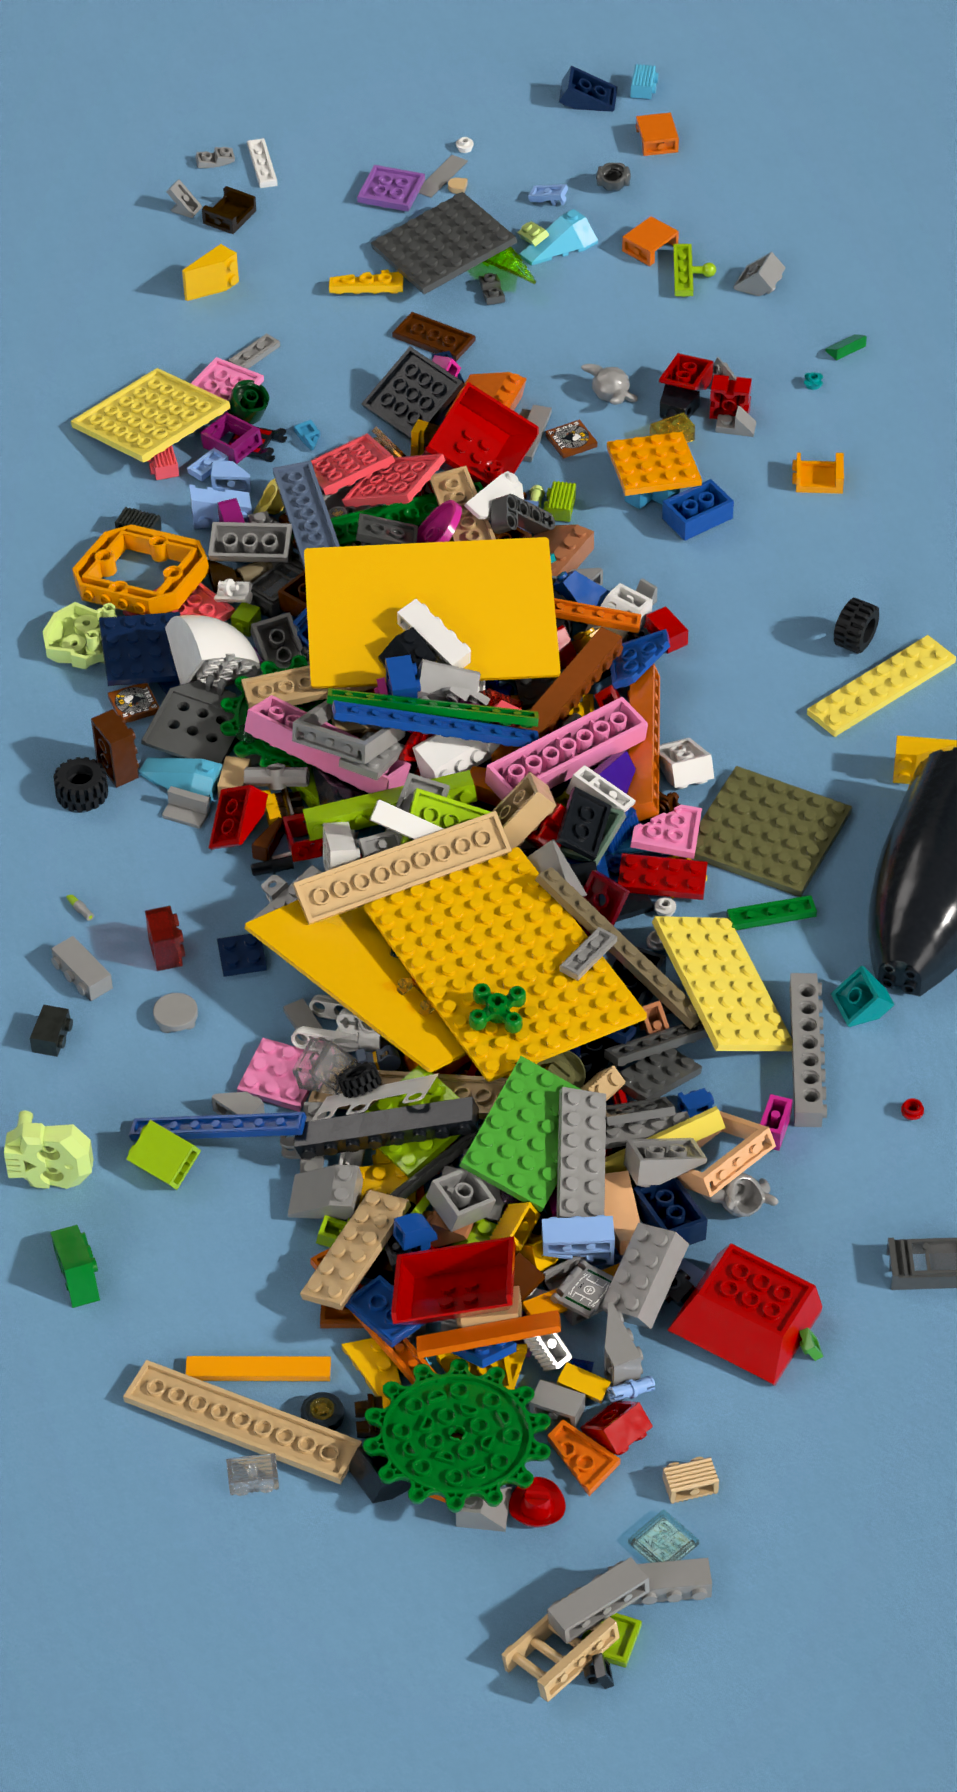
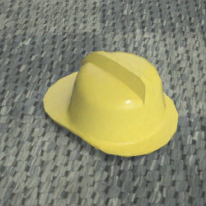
(270, 500)

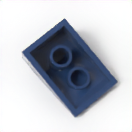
(587, 92)

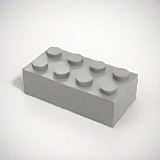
(645, 1274)

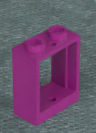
(249, 438)

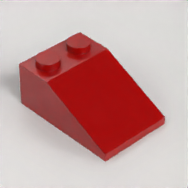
(688, 372)
(236, 815)

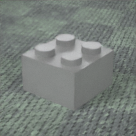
(460, 1199)

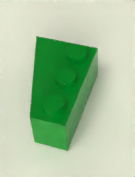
(76, 1264)

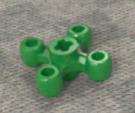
(497, 1008)

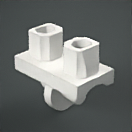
(232, 591)

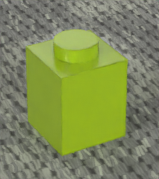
(245, 616)

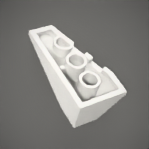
(504, 484)

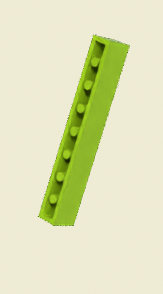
(360, 808)

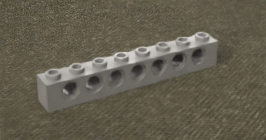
(806, 1052)

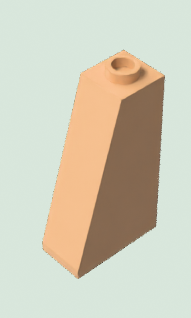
(622, 1206)

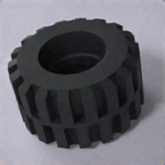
(856, 625)
(80, 784)

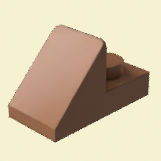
(655, 1020)

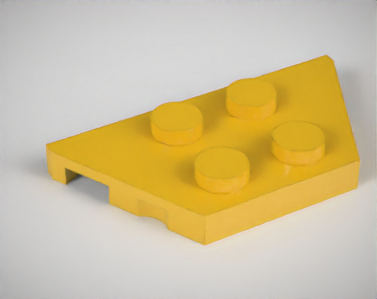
(510, 1364)

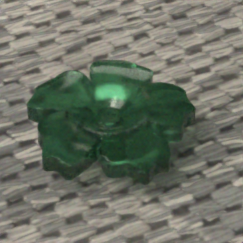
(244, 736)

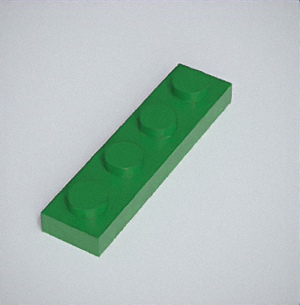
(772, 912)

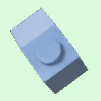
(230, 477)

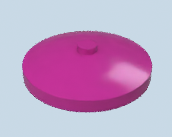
(440, 523)

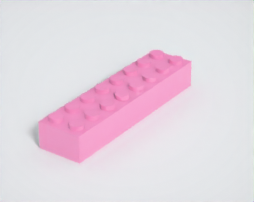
(273, 723)
(569, 748)

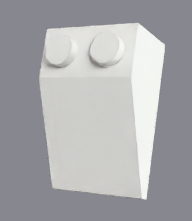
(685, 763)

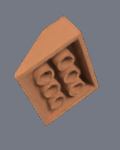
(570, 546)

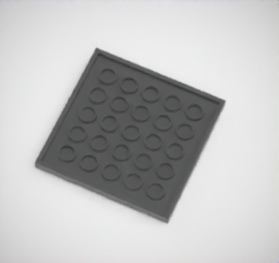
(443, 242)

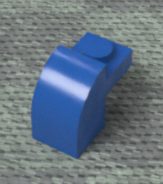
(414, 1232)

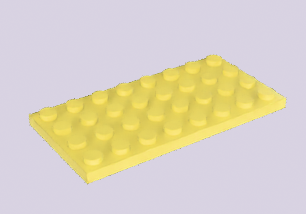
(723, 984)

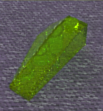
(511, 263)

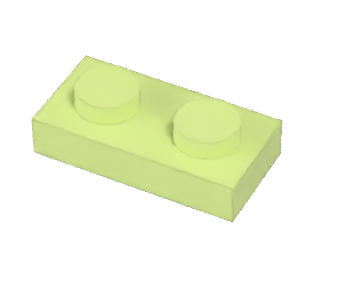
(533, 233)

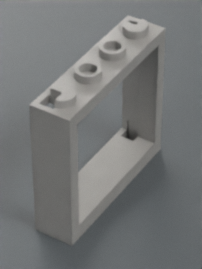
(308, 732)

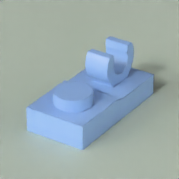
(548, 192)

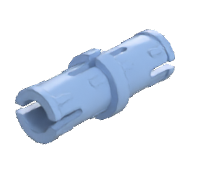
(630, 1389)

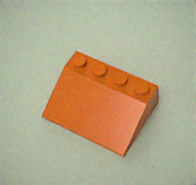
(502, 386)

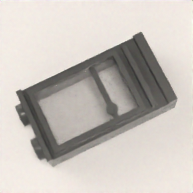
(266, 587)
(923, 1263)

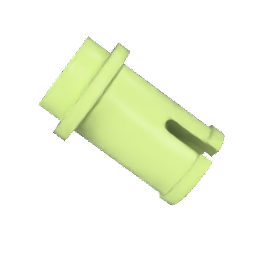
(537, 493)

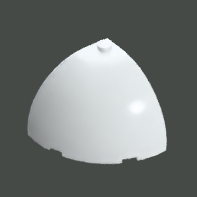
(207, 647)

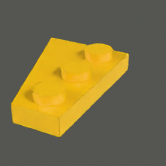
(372, 1364)

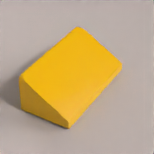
(583, 1382)

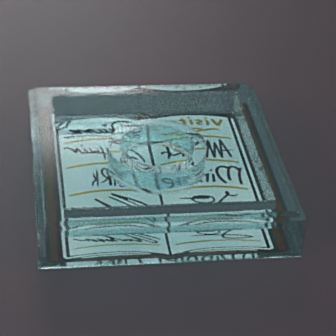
(663, 1539)

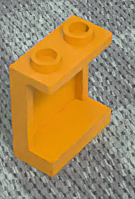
(819, 475)

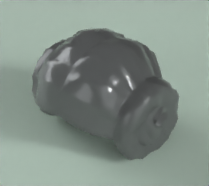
(613, 176)

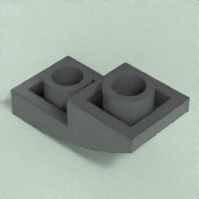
(491, 288)

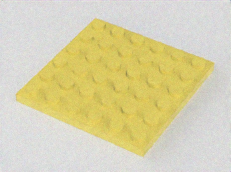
(150, 415)

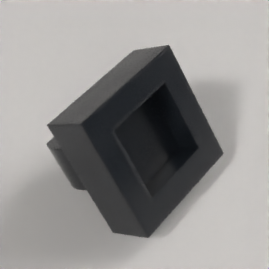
(599, 1672)

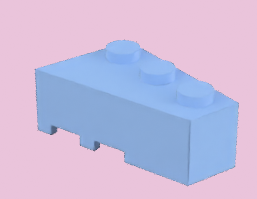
(579, 1237)

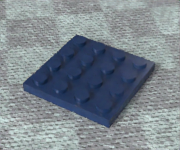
(137, 649)

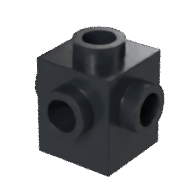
(682, 1290)

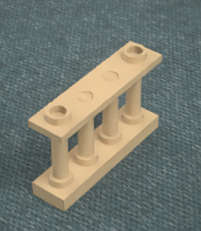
(566, 1666)

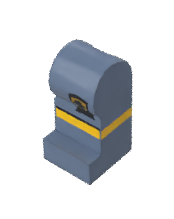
(384, 1059)

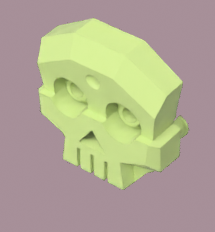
(75, 635)
(47, 1153)

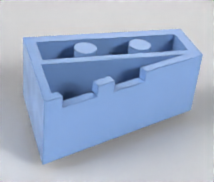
(205, 505)

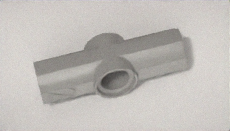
(277, 776)

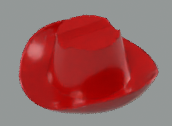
(537, 1505)

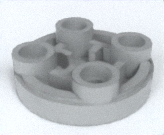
(175, 1012)

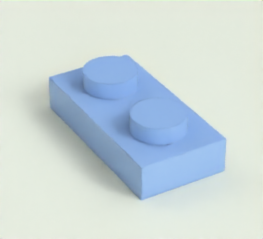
(203, 466)

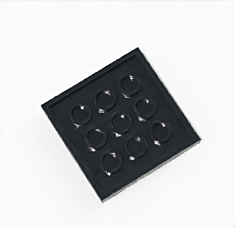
(412, 391)

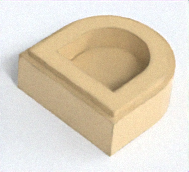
(457, 185)

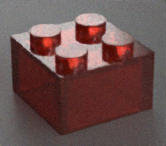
(164, 938)

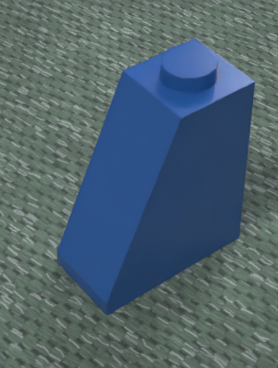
(580, 589)

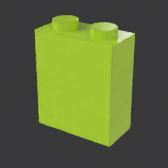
(163, 1154)

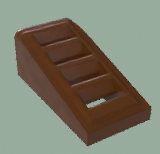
(268, 841)

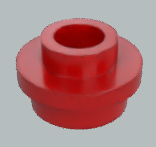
(915, 1105)

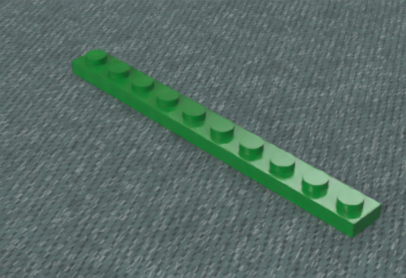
(462, 711)

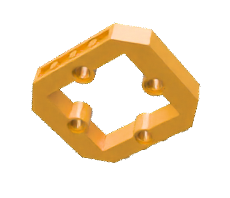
(178, 580)

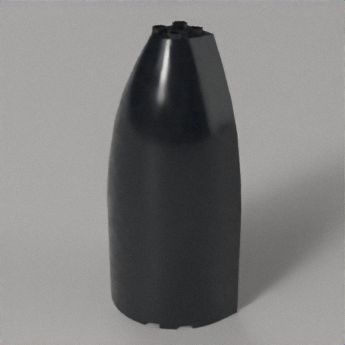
(916, 883)

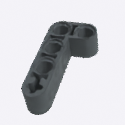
(511, 511)

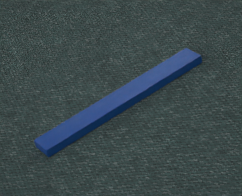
(227, 1125)

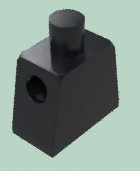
(678, 400)

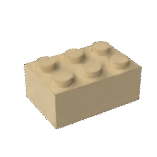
(525, 809)

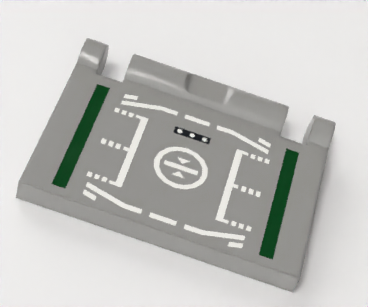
(583, 1290)

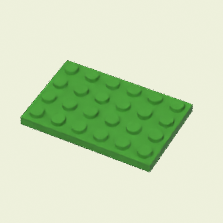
(520, 1136)

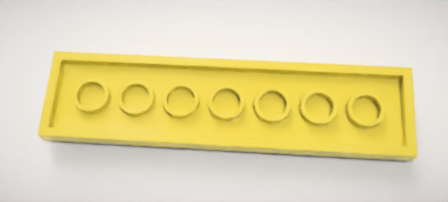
(881, 685)

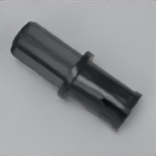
(272, 865)

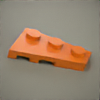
(583, 1456)

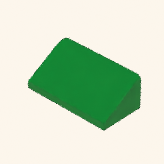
(846, 346)

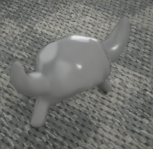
(610, 384)
(744, 1195)

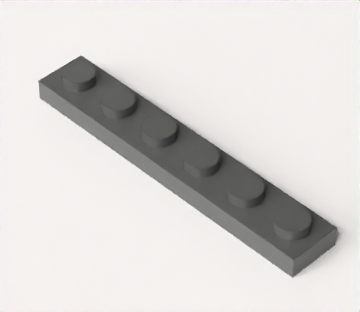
(654, 1044)

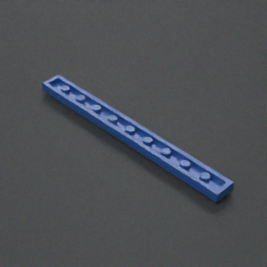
(432, 724)

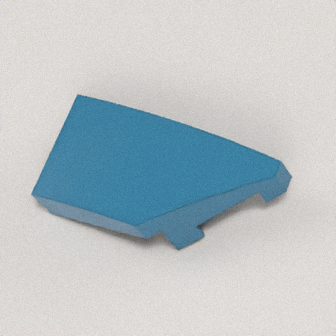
(308, 433)

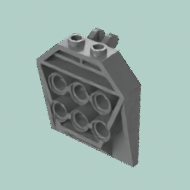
(191, 722)

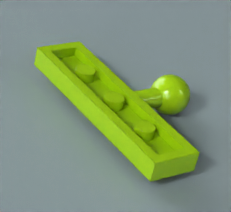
(684, 270)

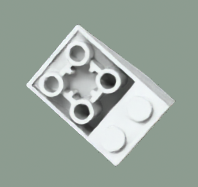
(626, 600)

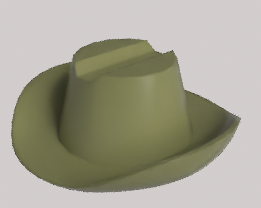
(566, 1066)

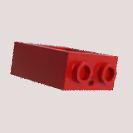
(301, 850)

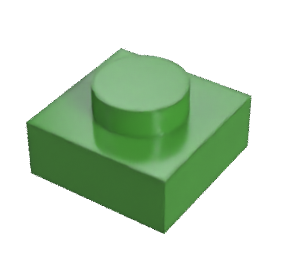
(810, 1344)

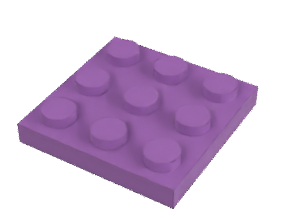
(391, 188)

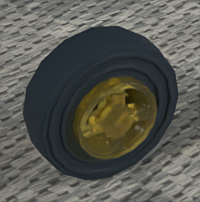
(322, 1403)

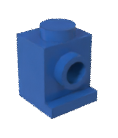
(695, 1102)

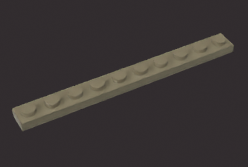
(623, 949)

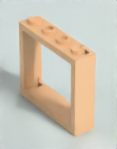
(756, 1144)

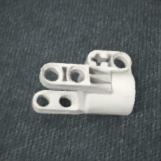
(351, 1031)

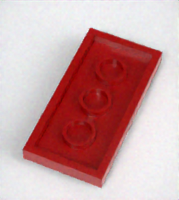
(663, 876)

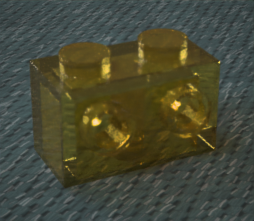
(676, 423)

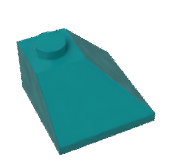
(861, 998)

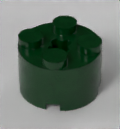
(248, 401)

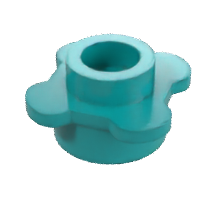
(813, 380)

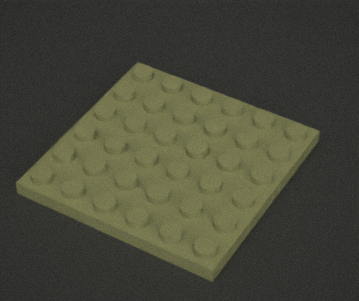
(769, 830)

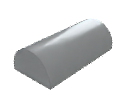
(251, 542)

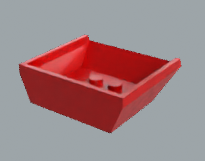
(480, 431)
(454, 1282)
(749, 1313)

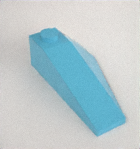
(566, 234)
(184, 773)

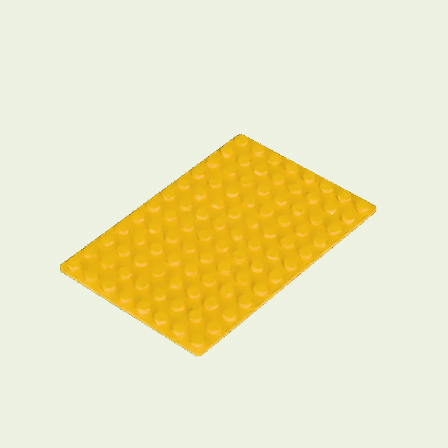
(483, 590)
(502, 932)
(356, 969)

